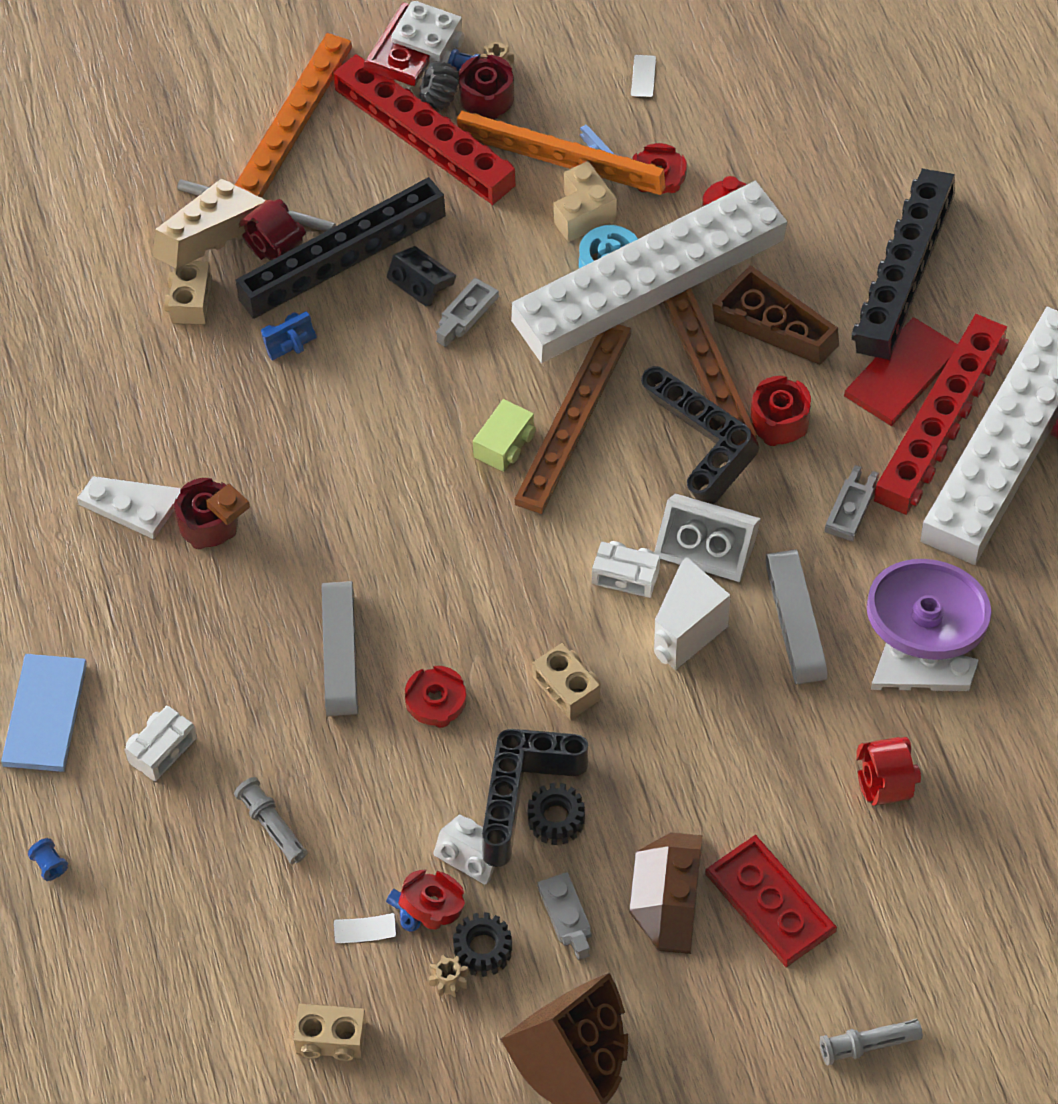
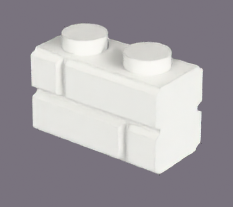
(626, 568)
(160, 742)

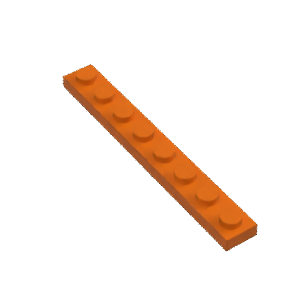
(293, 115)
(562, 152)

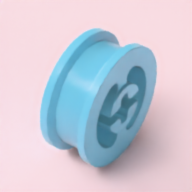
(603, 241)

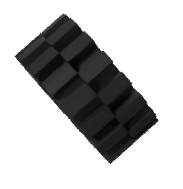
(556, 797)
(477, 927)

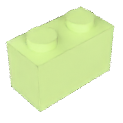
(504, 435)

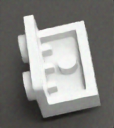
(461, 847)

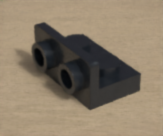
(419, 274)

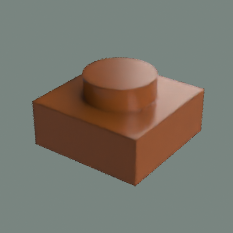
(228, 504)

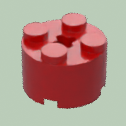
(780, 410)
(887, 770)

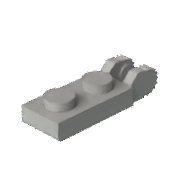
(851, 505)

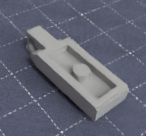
(465, 311)
(566, 913)

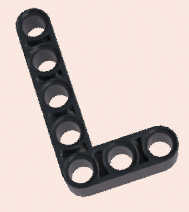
(706, 423)
(518, 753)

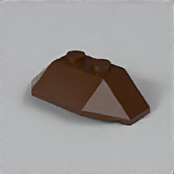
(667, 890)

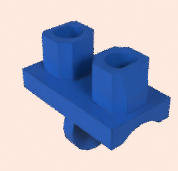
(289, 335)

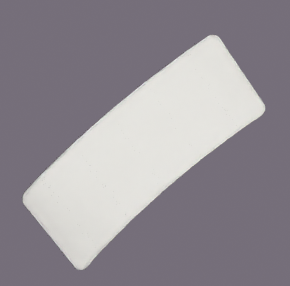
(643, 75)
(364, 929)

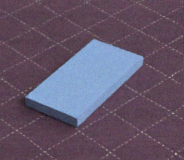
(44, 712)

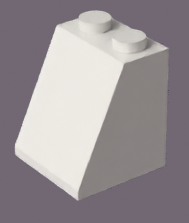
(690, 615)

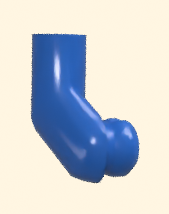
(407, 921)

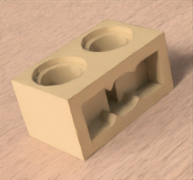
(189, 293)
(561, 683)
(331, 1022)

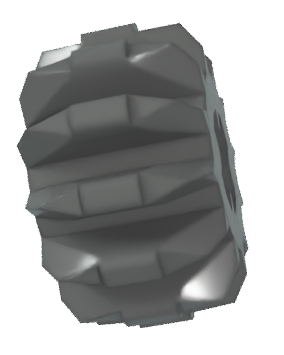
(439, 84)

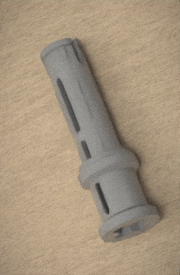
(263, 810)
(856, 1043)

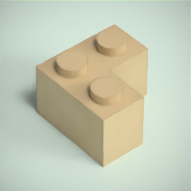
(586, 203)

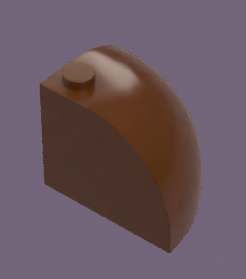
(573, 1045)

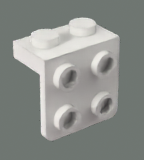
(429, 31)

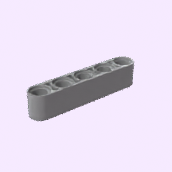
(796, 617)
(339, 649)

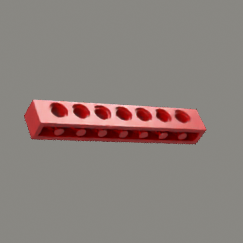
(426, 130)
(892, 488)

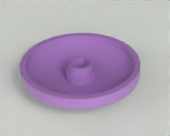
(928, 609)

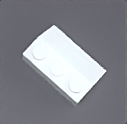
(708, 535)

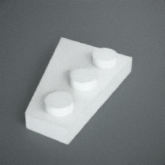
(129, 503)
(907, 671)

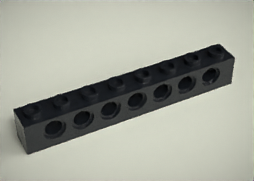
(340, 247)
(904, 264)

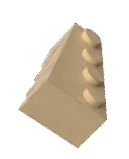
(204, 224)

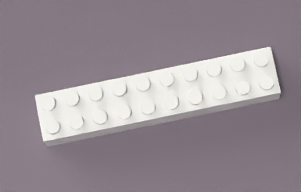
(648, 271)
(999, 450)

